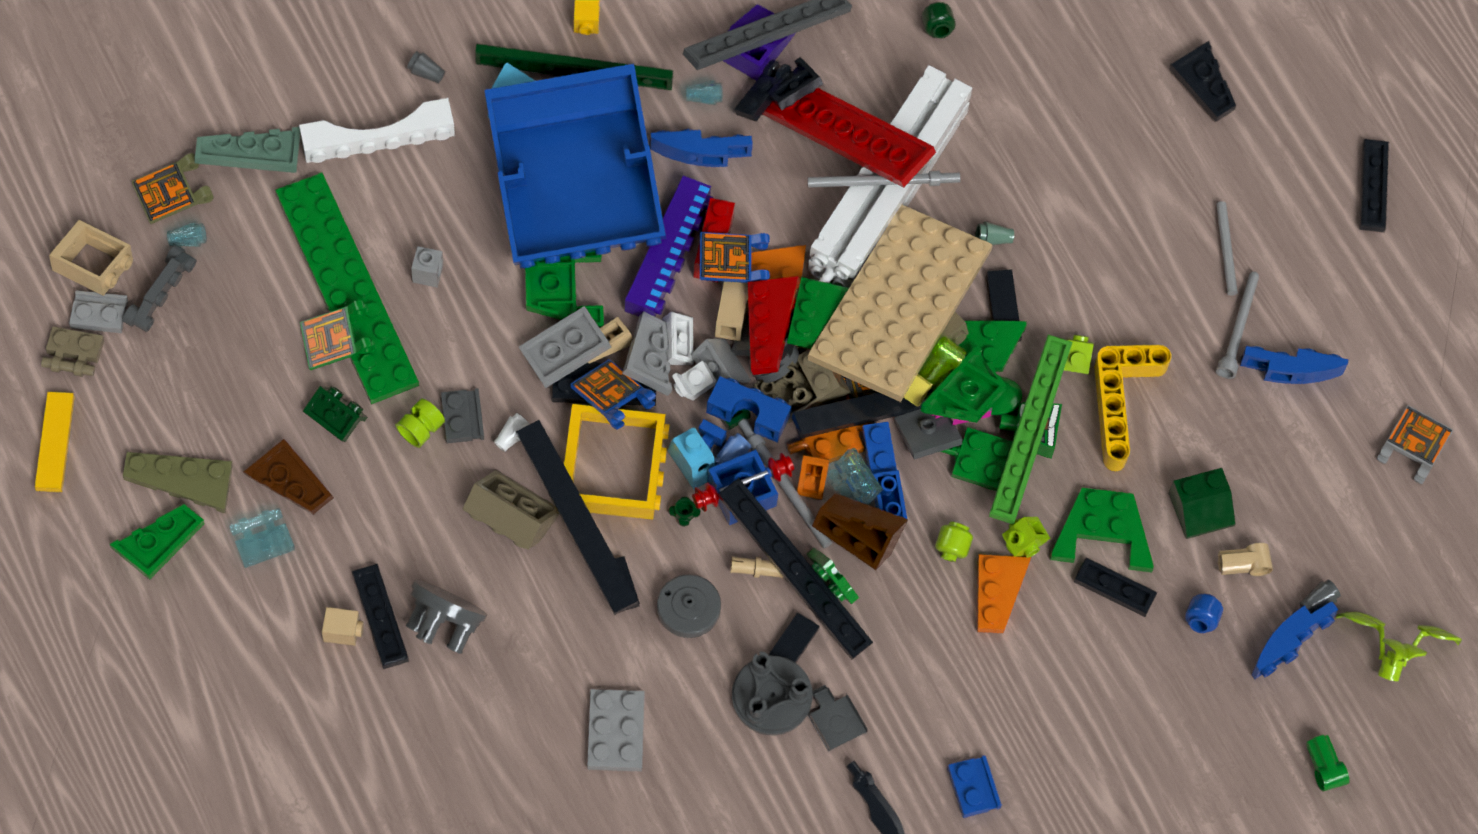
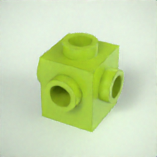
(1025, 536)

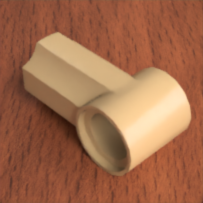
(1253, 560)

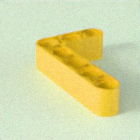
(1115, 396)

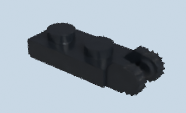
(757, 98)

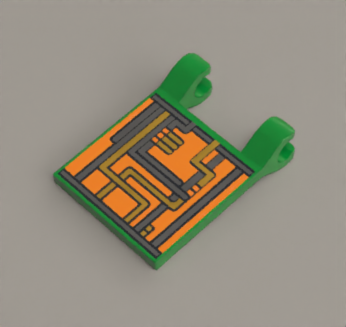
(332, 337)

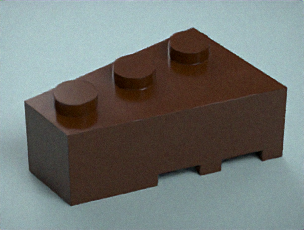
(860, 528)

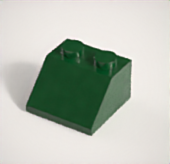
(1203, 503)

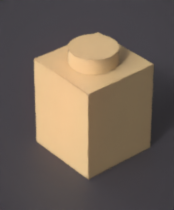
(342, 626)

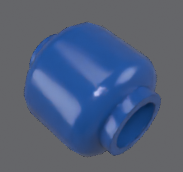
(1204, 613)

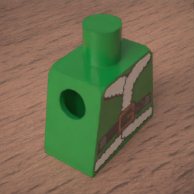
(1049, 437)

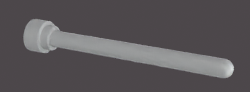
(1228, 366)

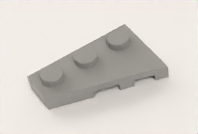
(648, 355)

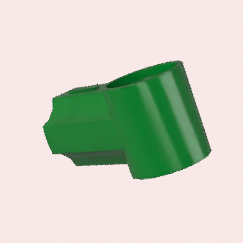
(1328, 769)

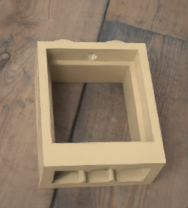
(73, 243)

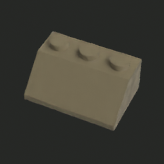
(510, 509)

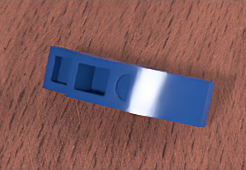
(691, 149)
(1304, 368)
(882, 464)
(1288, 638)

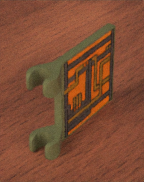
(168, 191)

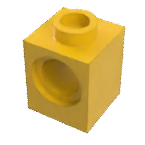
(586, 16)

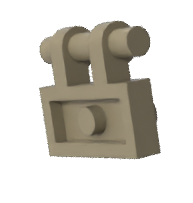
(72, 345)

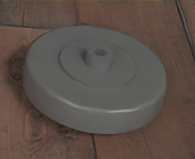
(688, 606)

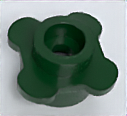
(684, 504)

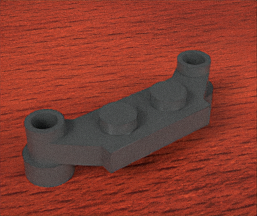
(157, 295)

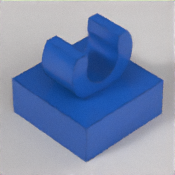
(712, 434)

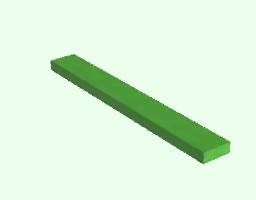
(1030, 429)

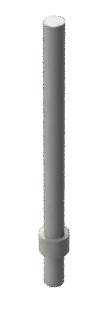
(933, 178)
(758, 443)

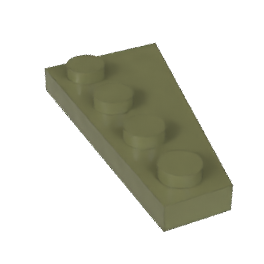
(191, 478)

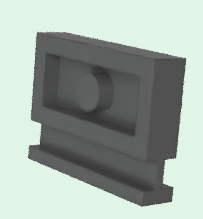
(462, 416)

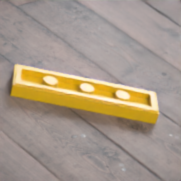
(54, 442)

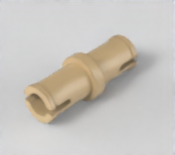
(754, 566)

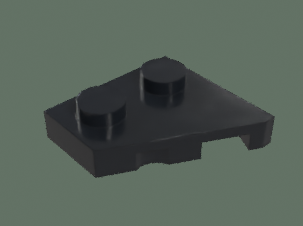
(795, 85)

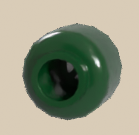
(938, 20)

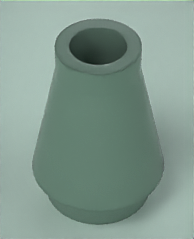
(994, 233)

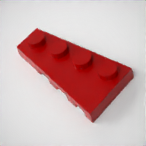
(769, 317)

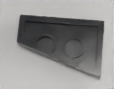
(1203, 79)

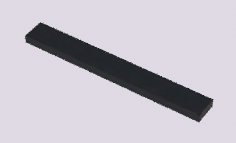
(577, 517)
(795, 569)

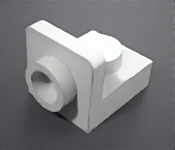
(694, 381)

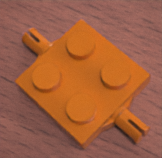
(830, 444)

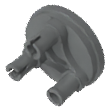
(436, 607)
(772, 695)

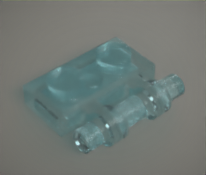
(858, 477)
(265, 544)

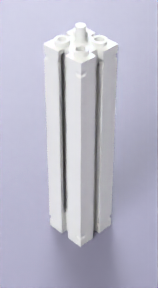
(863, 214)

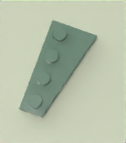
(253, 151)

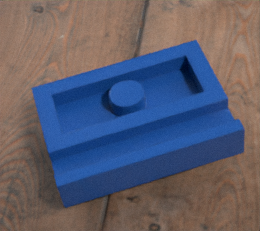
(974, 786)

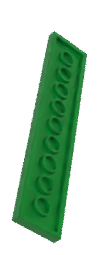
(345, 279)

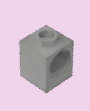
(427, 266)

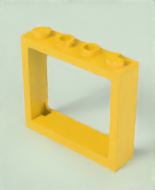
(612, 505)

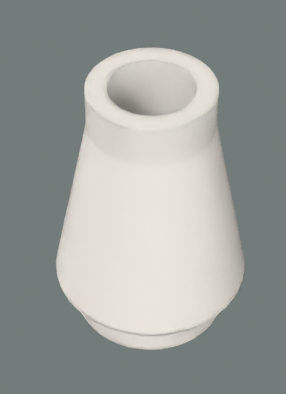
(508, 433)

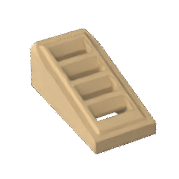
(617, 343)

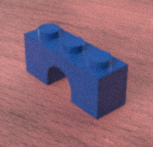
(732, 397)

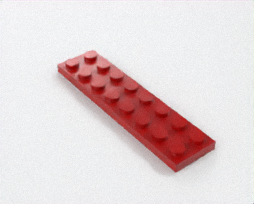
(855, 135)

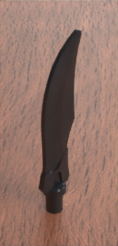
(881, 812)

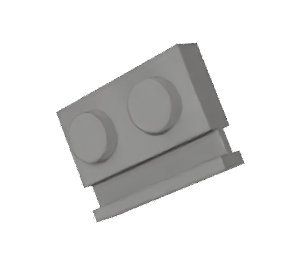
(98, 312)

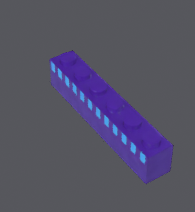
(666, 259)

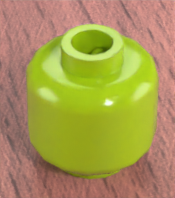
(954, 541)

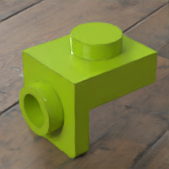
(1079, 355)

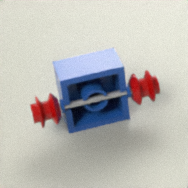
(754, 476)

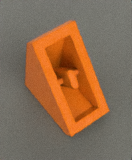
(813, 477)

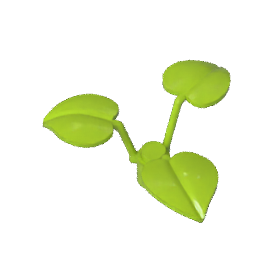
(1395, 660)

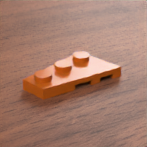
(997, 590)

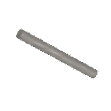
(1226, 248)

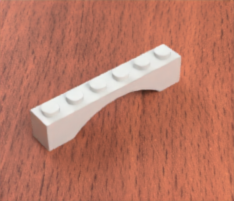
(327, 141)

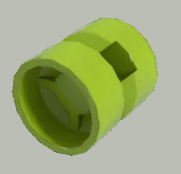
(417, 426)

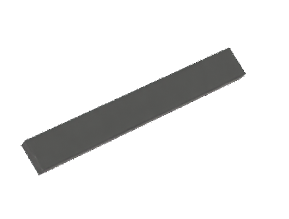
(764, 31)

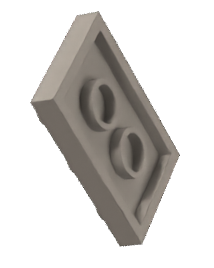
(565, 347)
(616, 730)

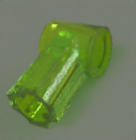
(944, 357)

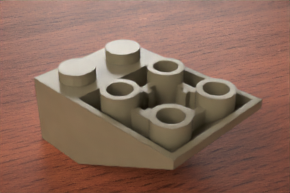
(806, 385)

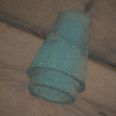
(705, 93)
(188, 235)

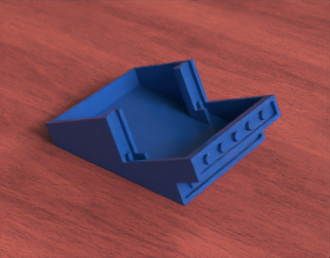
(574, 166)

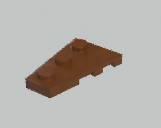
(289, 477)

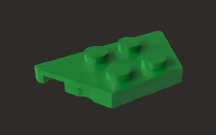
(995, 339)
(967, 390)
(826, 569)

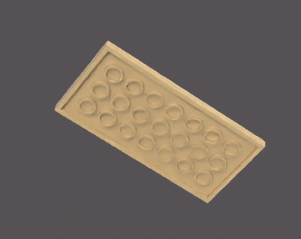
(900, 303)

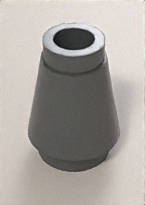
(425, 67)
(1321, 596)

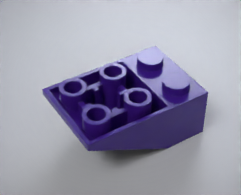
(754, 61)

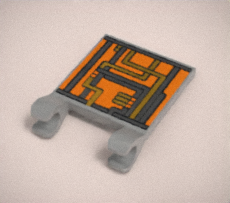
(1418, 439)

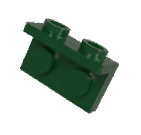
(334, 412)

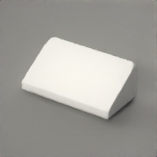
(679, 339)

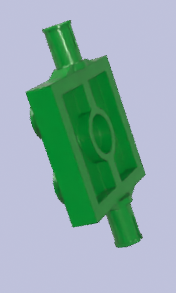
(980, 458)

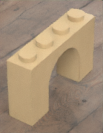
(733, 311)

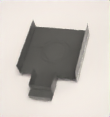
(837, 720)

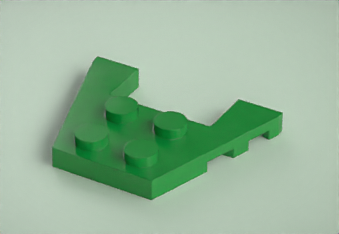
(553, 289)
(1107, 518)

